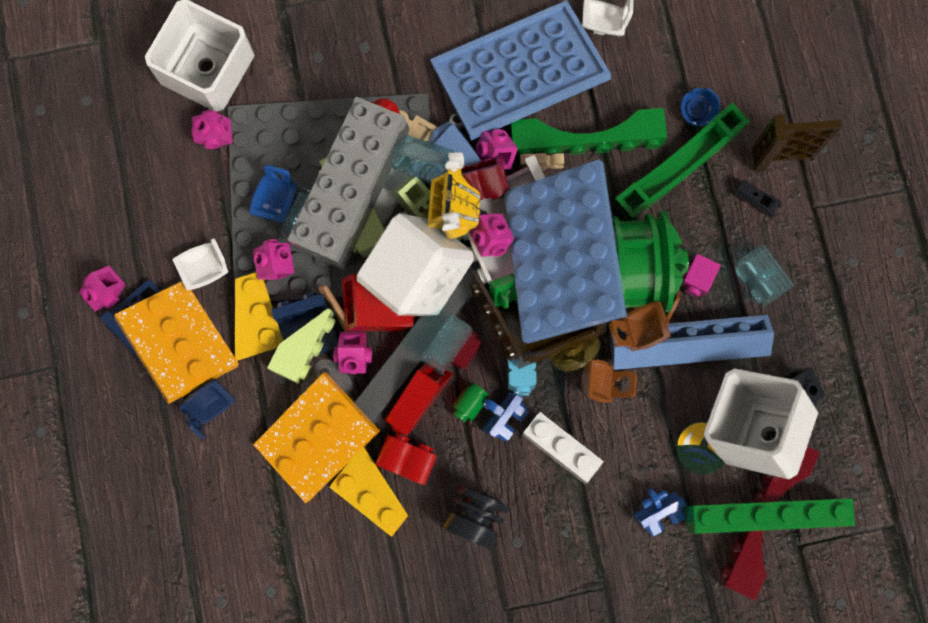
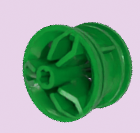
(649, 260)

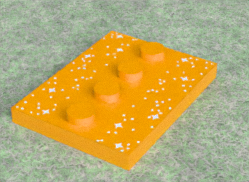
(176, 341)
(316, 437)

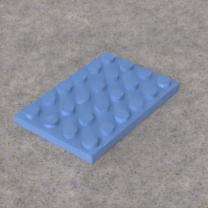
(520, 69)
(564, 253)

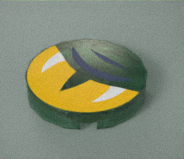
(695, 451)

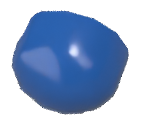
(700, 106)

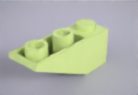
(297, 351)

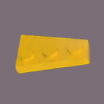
(254, 321)
(369, 493)

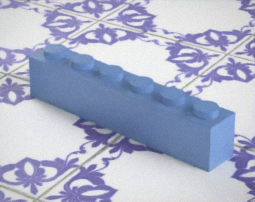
(701, 343)

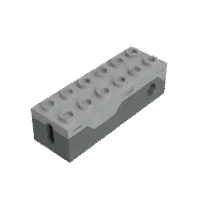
(349, 181)

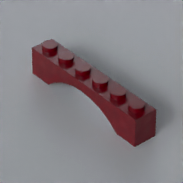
(747, 570)

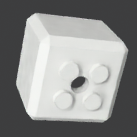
(188, 40)
(414, 267)
(749, 408)

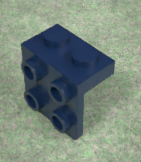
(296, 315)

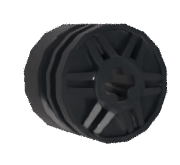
(475, 516)

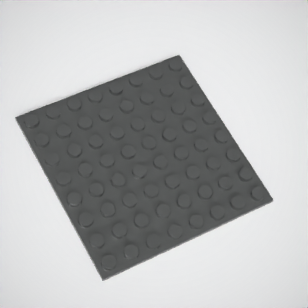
(292, 139)

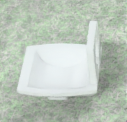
(606, 18)
(201, 265)

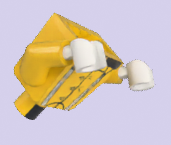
(453, 202)

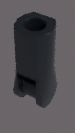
(753, 196)

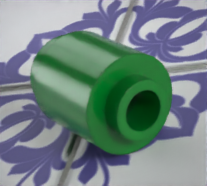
(469, 402)

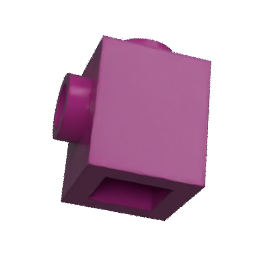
(700, 276)

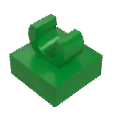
(503, 290)

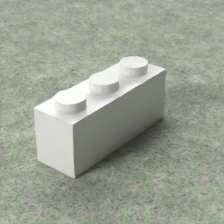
(562, 448)

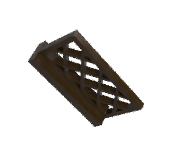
(791, 141)

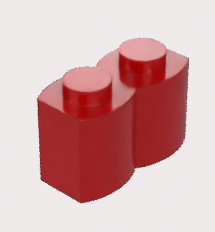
(406, 459)

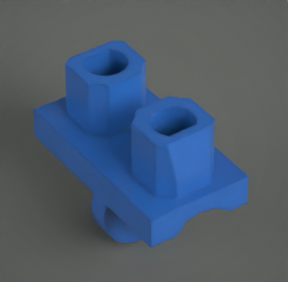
(658, 507)

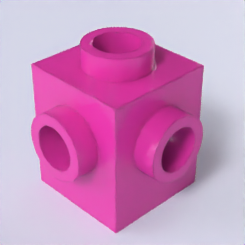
(211, 130)
(497, 144)
(491, 235)
(273, 260)
(102, 288)
(352, 352)

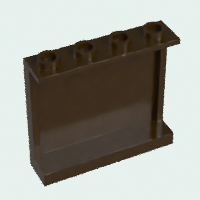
(508, 328)

